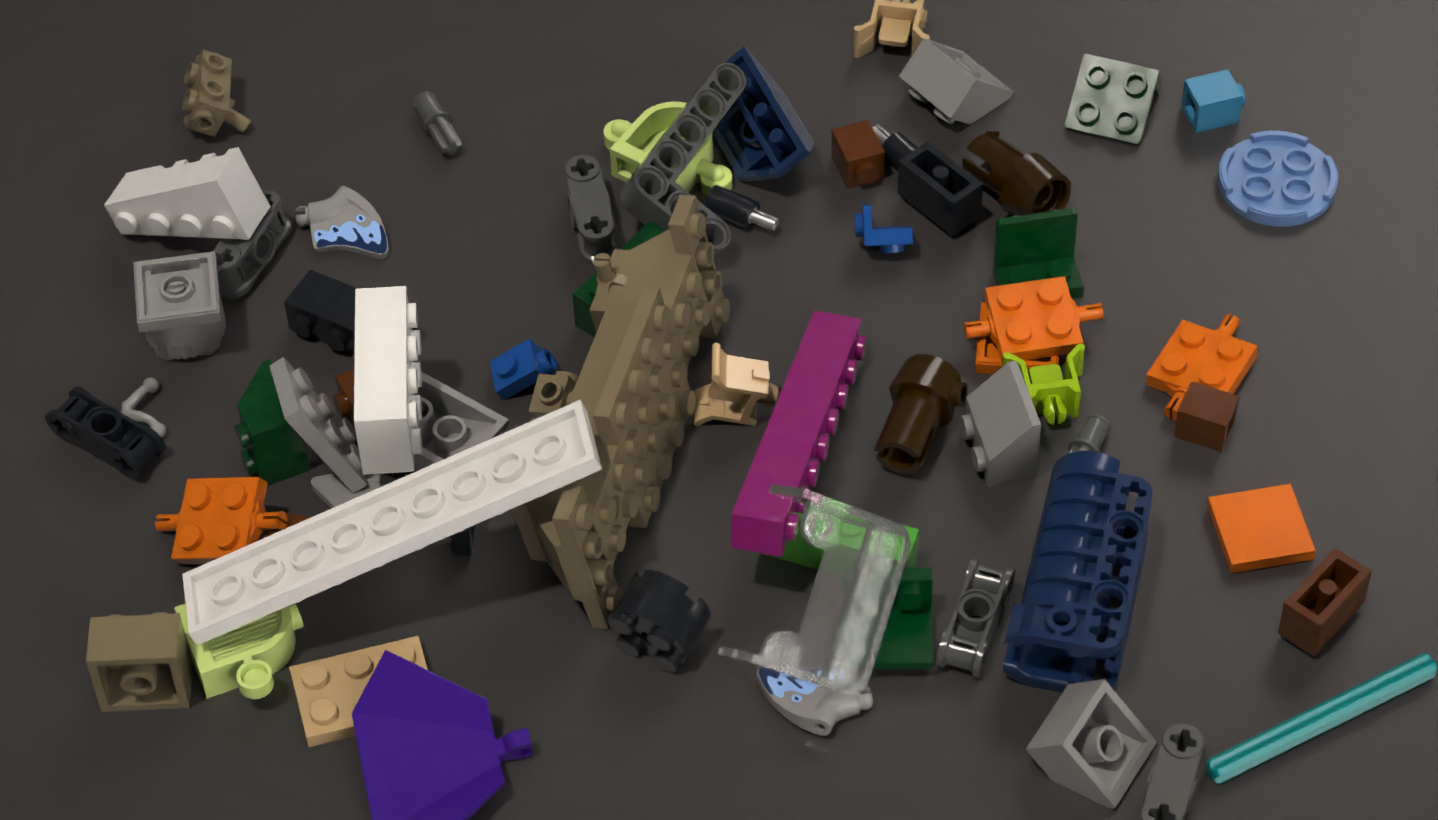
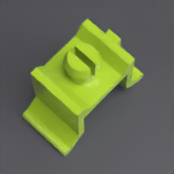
(1049, 390)

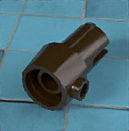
(1020, 179)
(922, 400)

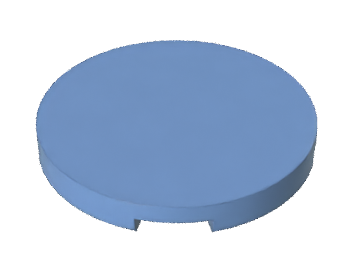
(1277, 179)

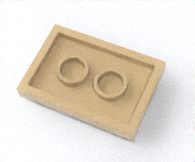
(332, 686)

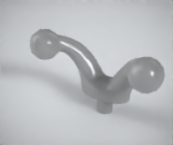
(128, 406)

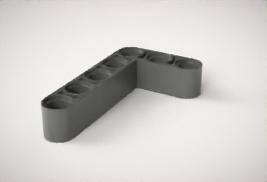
(695, 125)

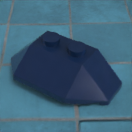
(761, 127)

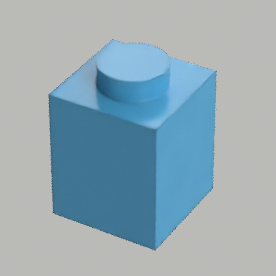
(1212, 100)

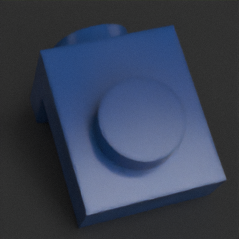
(889, 238)
(520, 368)

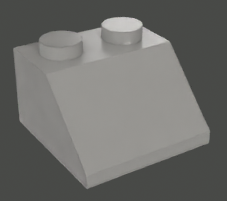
(952, 83)
(1002, 428)
(1092, 743)

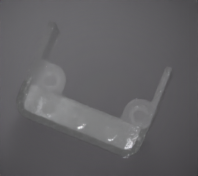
(848, 599)

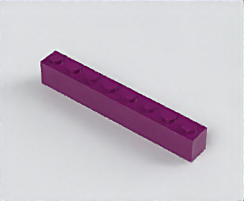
(798, 432)

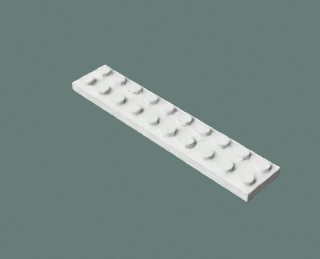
(390, 522)

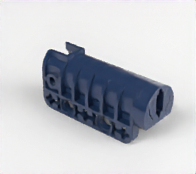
(1073, 577)

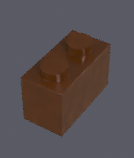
(1324, 602)

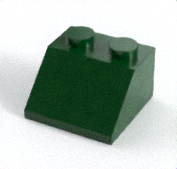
(270, 442)

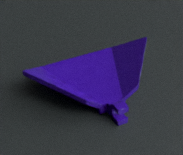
(428, 745)

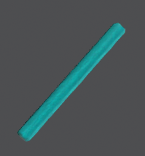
(1320, 718)

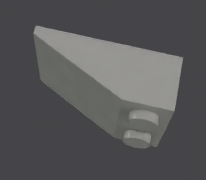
(452, 422)

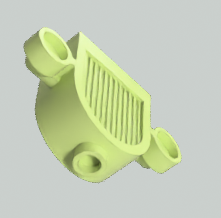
(634, 141)
(245, 655)

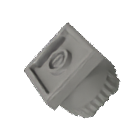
(180, 305)

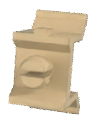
(895, 23)
(734, 390)

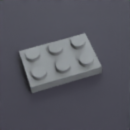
(317, 423)

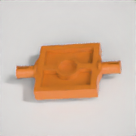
(1033, 319)
(1201, 357)
(219, 518)

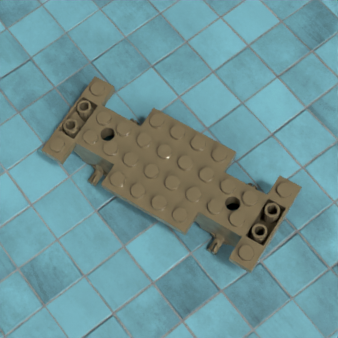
(637, 400)

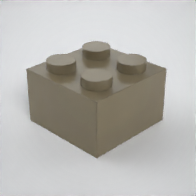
(139, 662)

